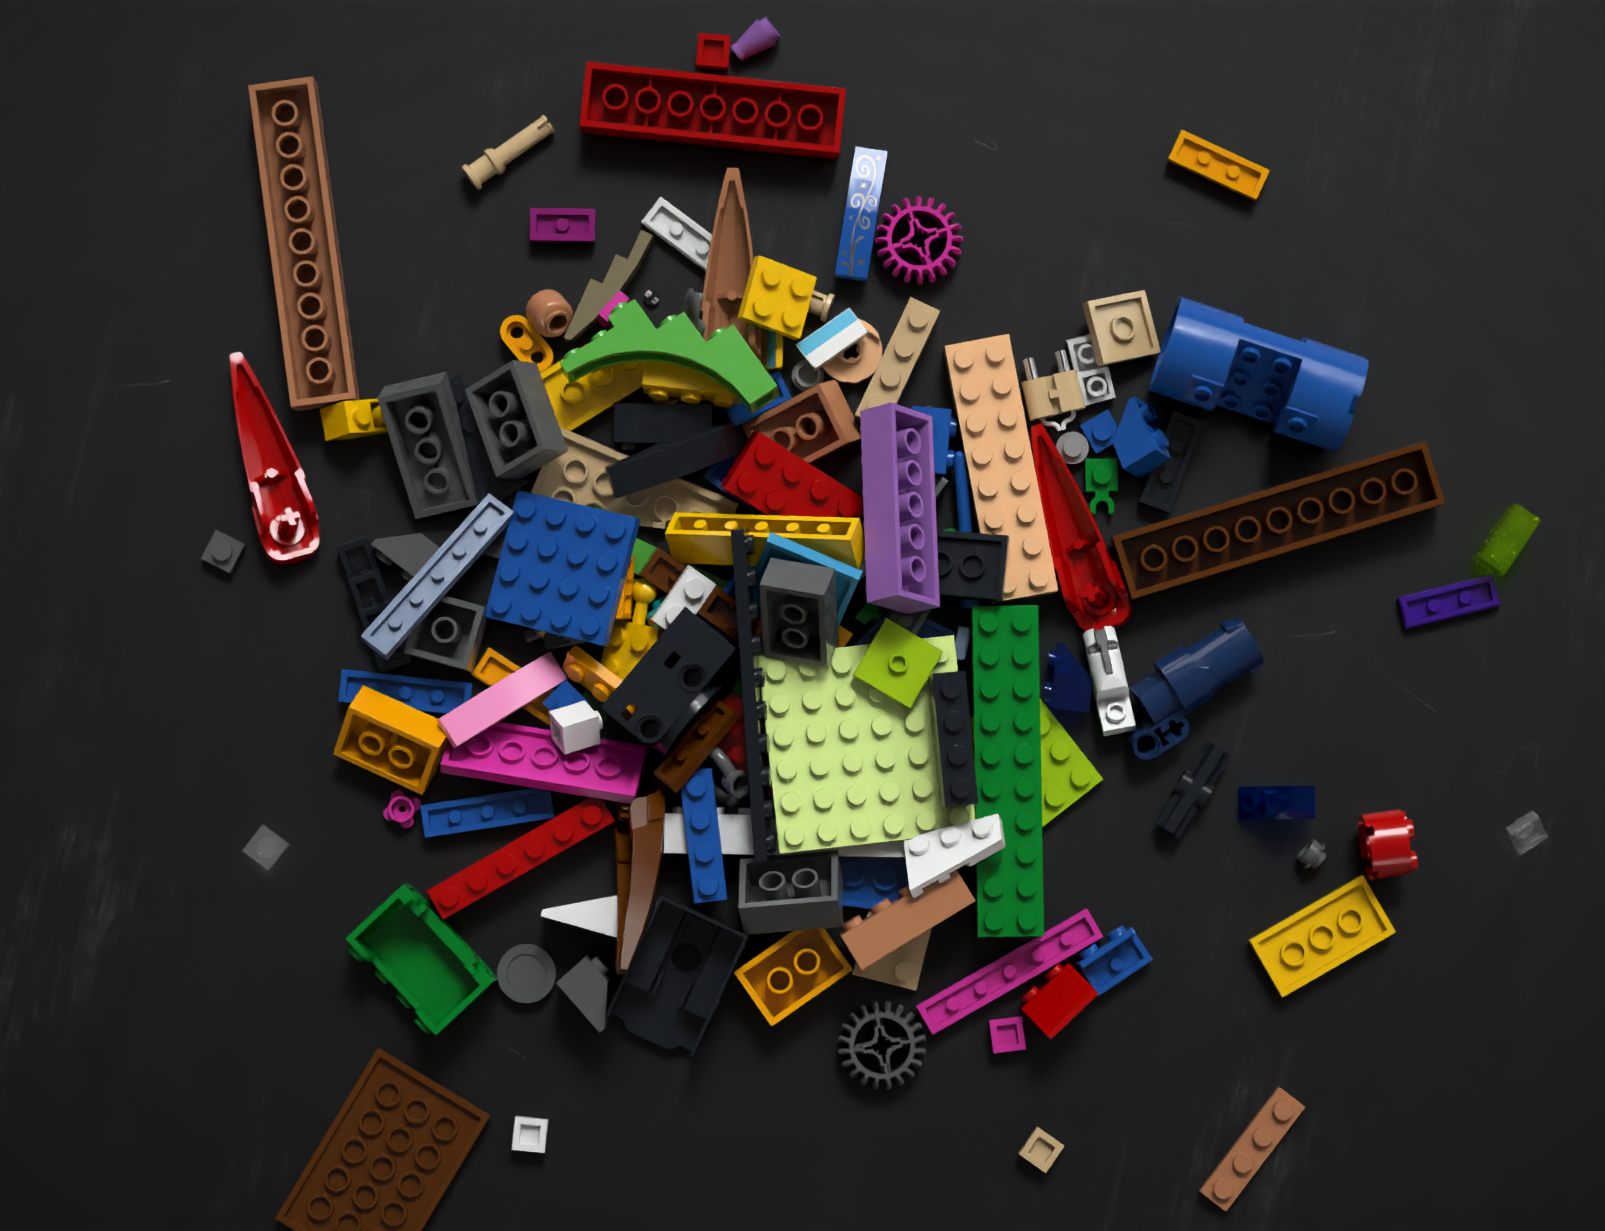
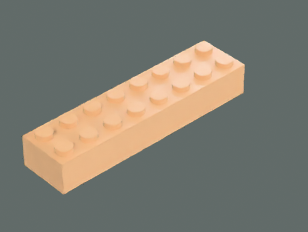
(1001, 460)

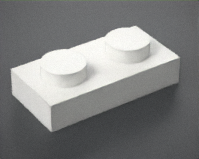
(689, 591)

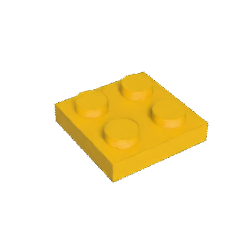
(777, 297)

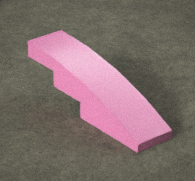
(501, 699)

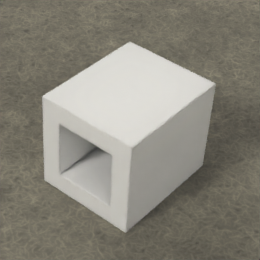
(575, 727)

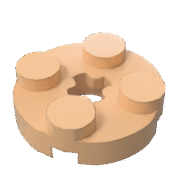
(860, 368)

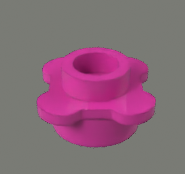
(393, 812)

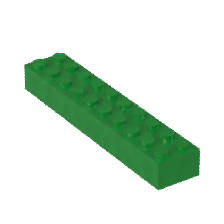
(1008, 767)

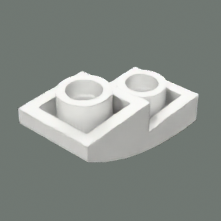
(1094, 380)

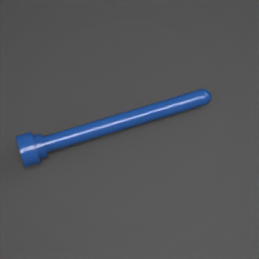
(963, 509)

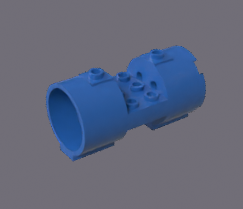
(1292, 383)

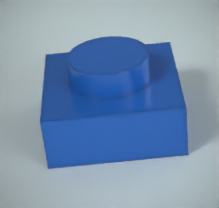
(1100, 431)
(563, 696)

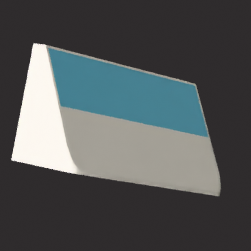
(832, 339)

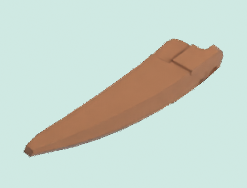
(729, 265)

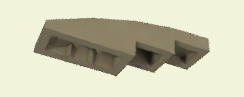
(599, 294)

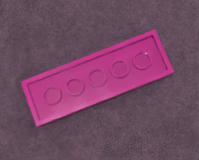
(534, 760)

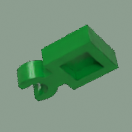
(1101, 478)

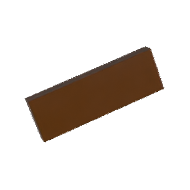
(696, 745)

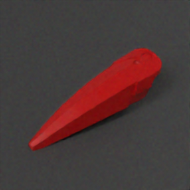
(276, 481)
(1079, 554)

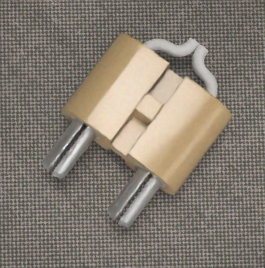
(1052, 394)

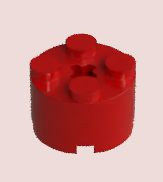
(1386, 844)

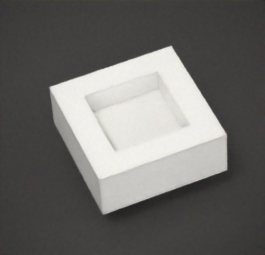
(530, 1134)

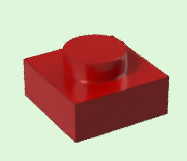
(713, 51)

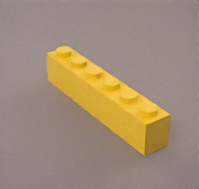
(707, 536)

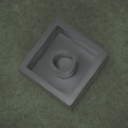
(450, 634)

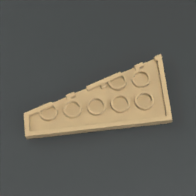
(582, 480)

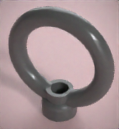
(733, 780)

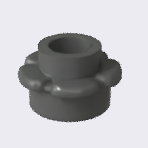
(1312, 854)

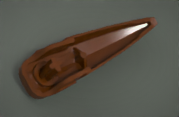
(638, 866)

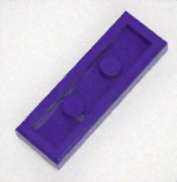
(1448, 601)

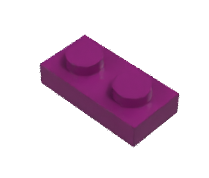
(562, 225)

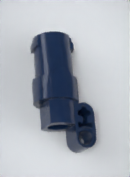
(1186, 682)

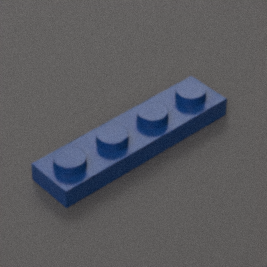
(417, 692)
(487, 811)
(703, 837)

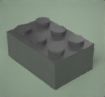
(516, 420)
(799, 612)
(791, 893)

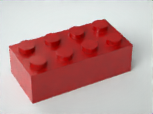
(786, 485)

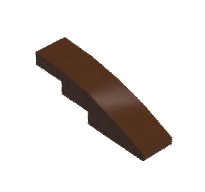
(717, 609)

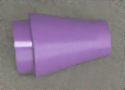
(757, 38)

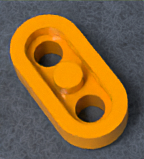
(528, 343)

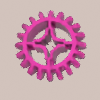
(910, 213)

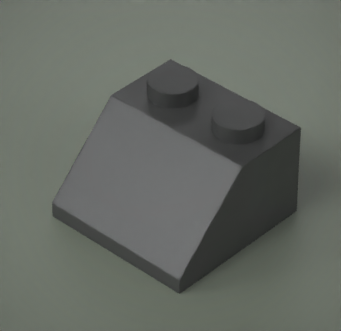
(589, 989)

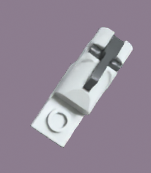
(1109, 681)

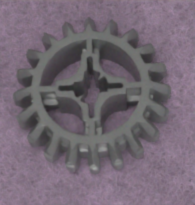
(886, 1072)

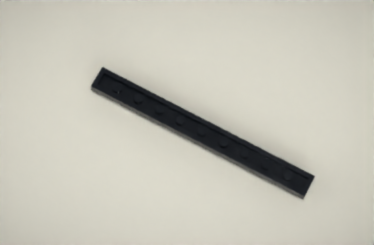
(752, 679)

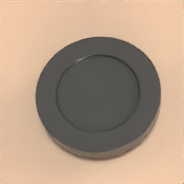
(526, 973)

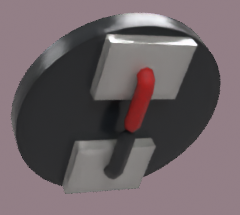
(651, 297)

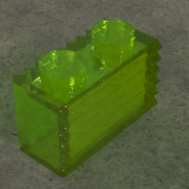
(1507, 539)

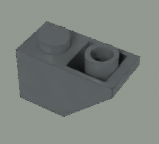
(407, 551)

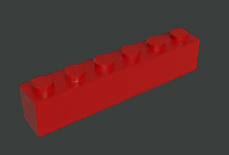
(521, 856)

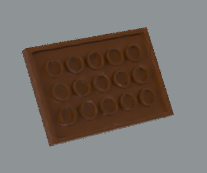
(385, 1154)

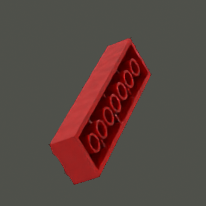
(712, 110)

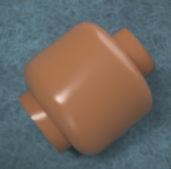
(549, 313)

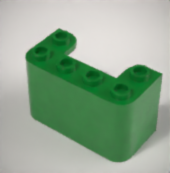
(421, 959)

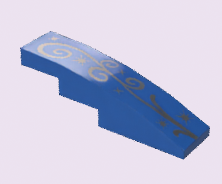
(860, 214)

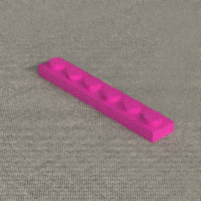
(1009, 971)

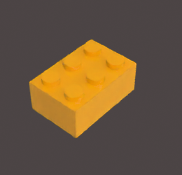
(391, 740)
(792, 972)

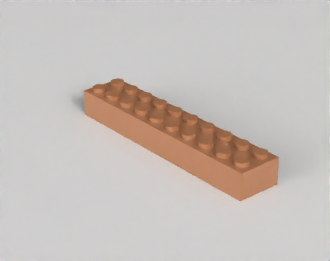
(303, 243)

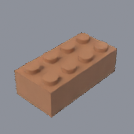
(903, 919)

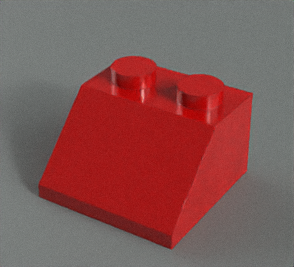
(1057, 999)

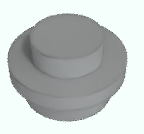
(805, 377)
(1072, 447)

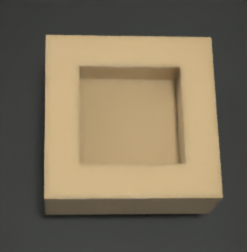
(1041, 1149)

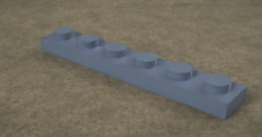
(437, 576)

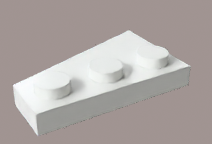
(944, 850)

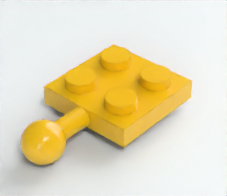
(632, 639)

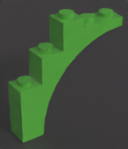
(676, 342)

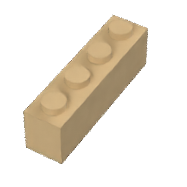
(900, 355)

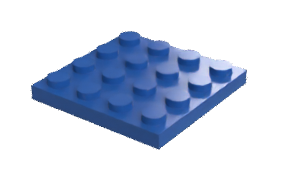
(562, 568)

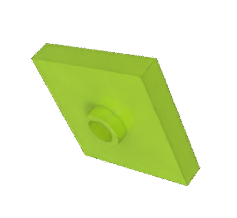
(897, 663)

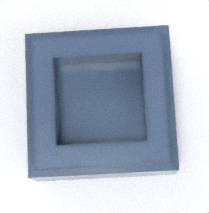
(961, 642)

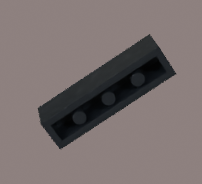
(952, 739)

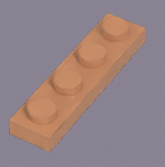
(1252, 1148)

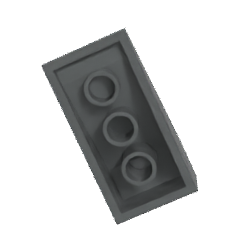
(428, 444)

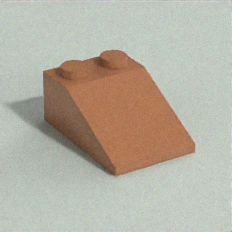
(810, 423)

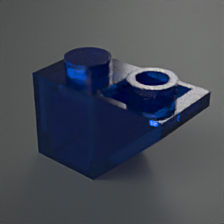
(1069, 684)
(1277, 802)

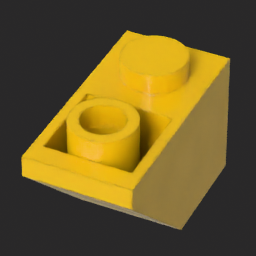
(352, 419)

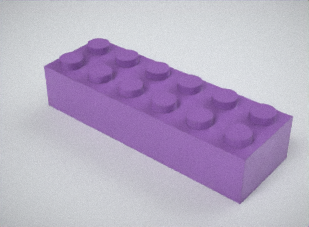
(899, 508)

